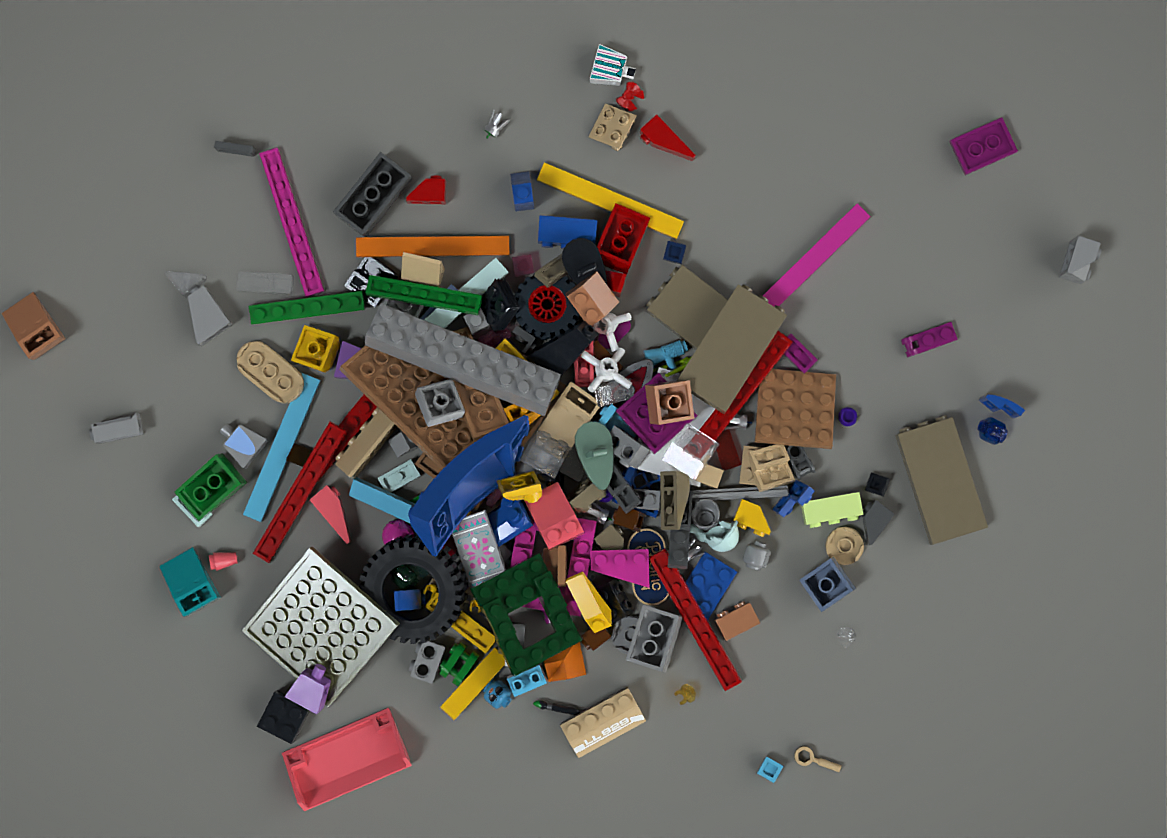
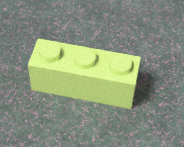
(832, 509)

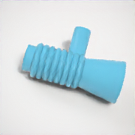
(667, 353)

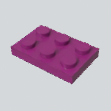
(983, 146)

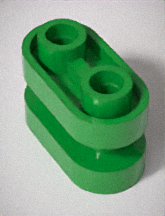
(457, 652)

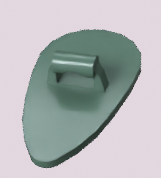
(595, 452)

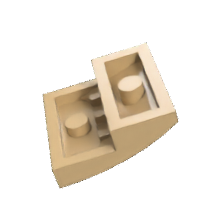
(770, 467)

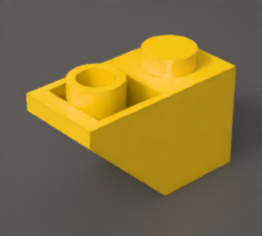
(751, 516)

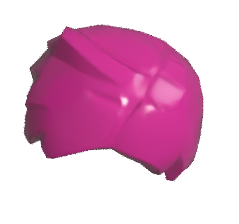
(396, 529)

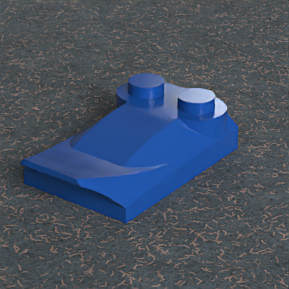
(509, 520)

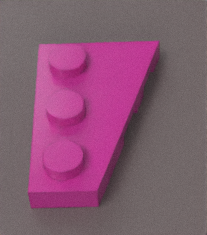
(622, 564)

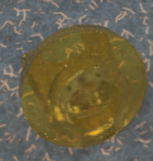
(688, 693)

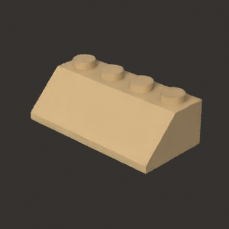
(366, 445)

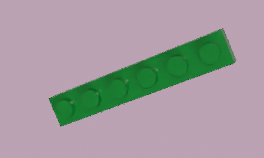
(424, 295)
(306, 307)

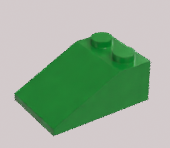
(210, 486)

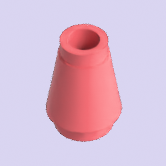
(221, 560)

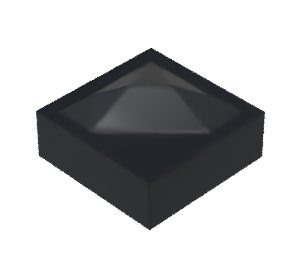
(877, 484)

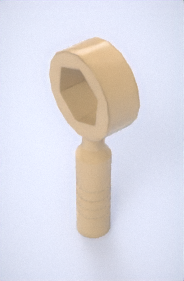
(820, 761)

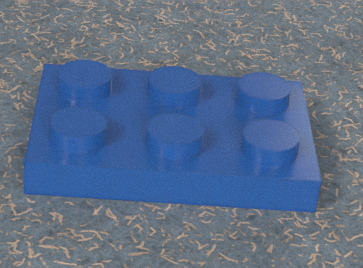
(709, 582)

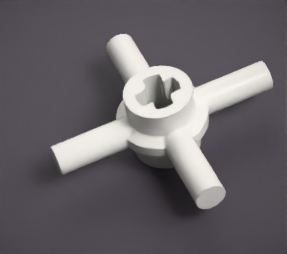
(608, 325)
(606, 370)

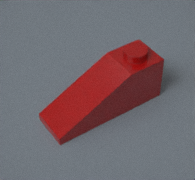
(660, 136)

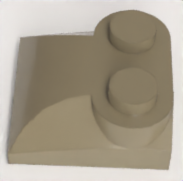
(584, 495)

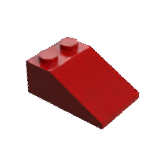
(622, 238)

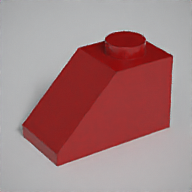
(429, 191)
(615, 282)

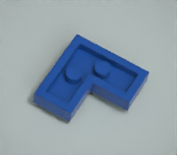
(798, 493)

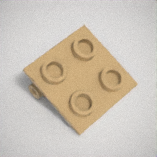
(612, 126)

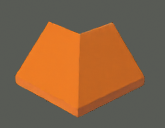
(566, 664)

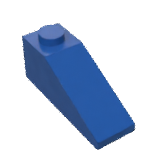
(409, 599)

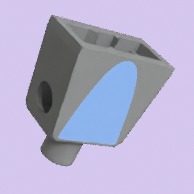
(243, 444)

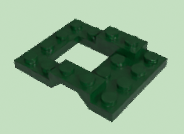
(515, 589)

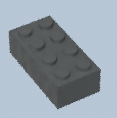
(372, 194)

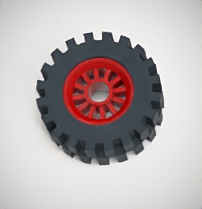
(534, 323)

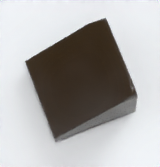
(298, 455)

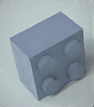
(827, 584)

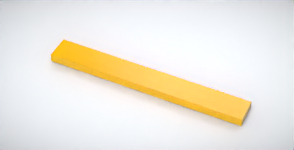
(606, 198)

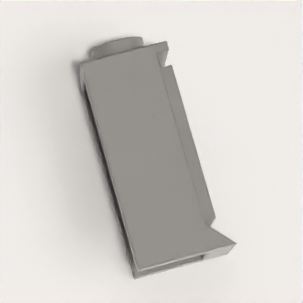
(116, 429)

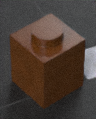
(632, 520)
(594, 640)

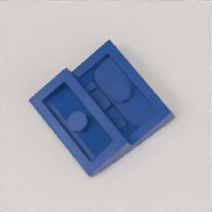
(997, 403)

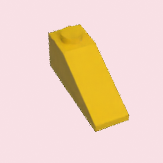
(590, 603)

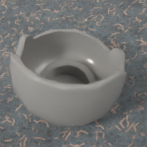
(705, 514)

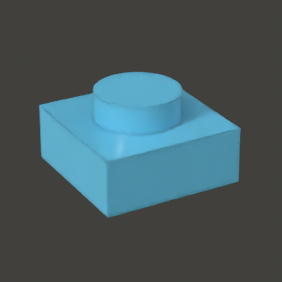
(770, 769)

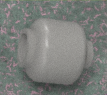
(756, 555)

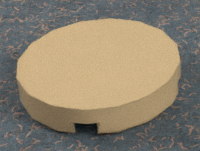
(844, 545)

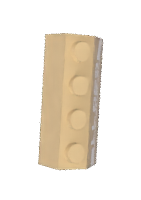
(602, 722)

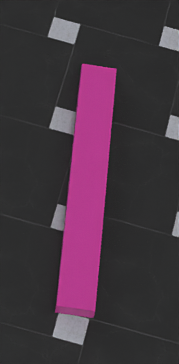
(291, 222)
(817, 255)

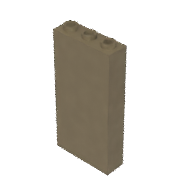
(686, 306)
(732, 347)
(941, 480)

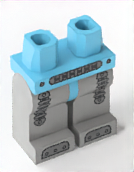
(527, 680)

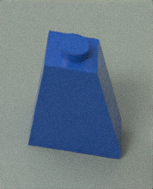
(522, 191)

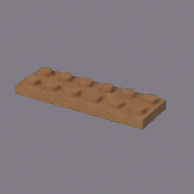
(482, 410)

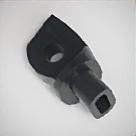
(544, 478)

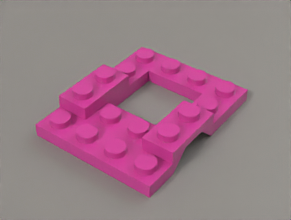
(579, 559)

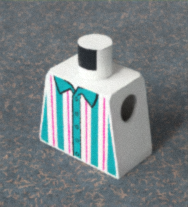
(610, 67)

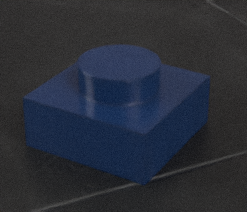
(674, 252)

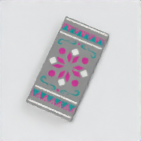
(478, 548)

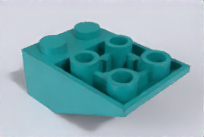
(189, 582)

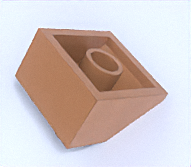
(592, 298)
(669, 402)

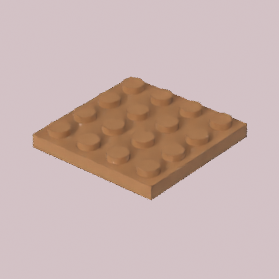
(796, 409)

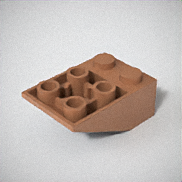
(32, 326)

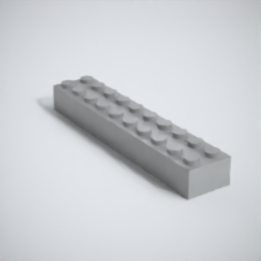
(462, 359)

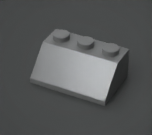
(654, 638)

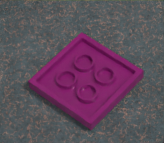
(636, 416)

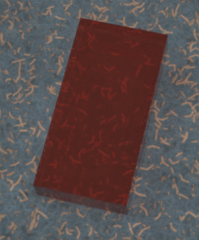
(727, 451)

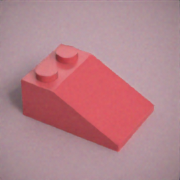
(554, 517)

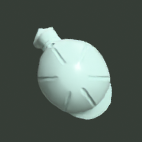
(719, 538)

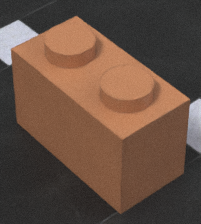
(737, 620)

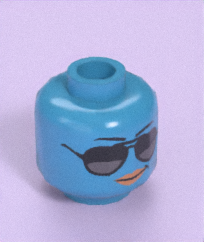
(497, 694)

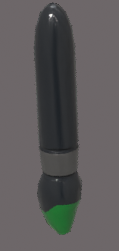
(556, 707)

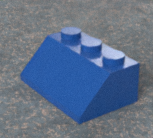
(562, 230)

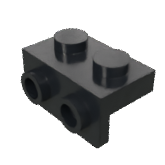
(616, 599)

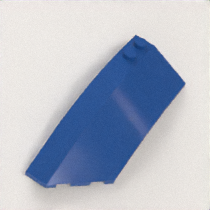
(466, 483)

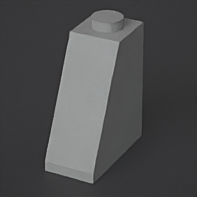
(206, 315)

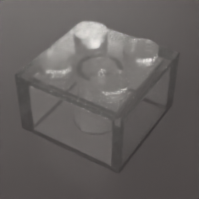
(546, 453)

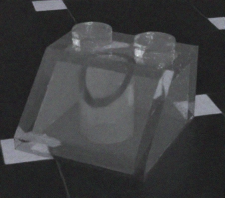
(691, 451)

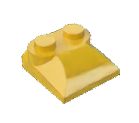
(316, 349)
(521, 487)

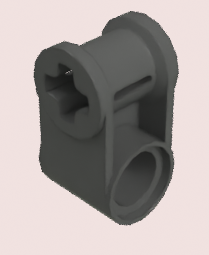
(800, 462)

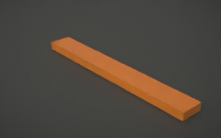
(432, 246)

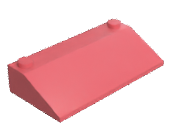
(346, 759)

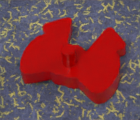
(632, 90)

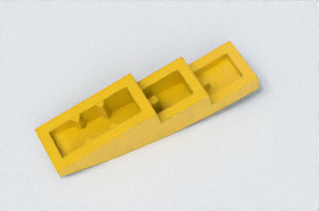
(473, 684)

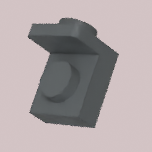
(522, 336)

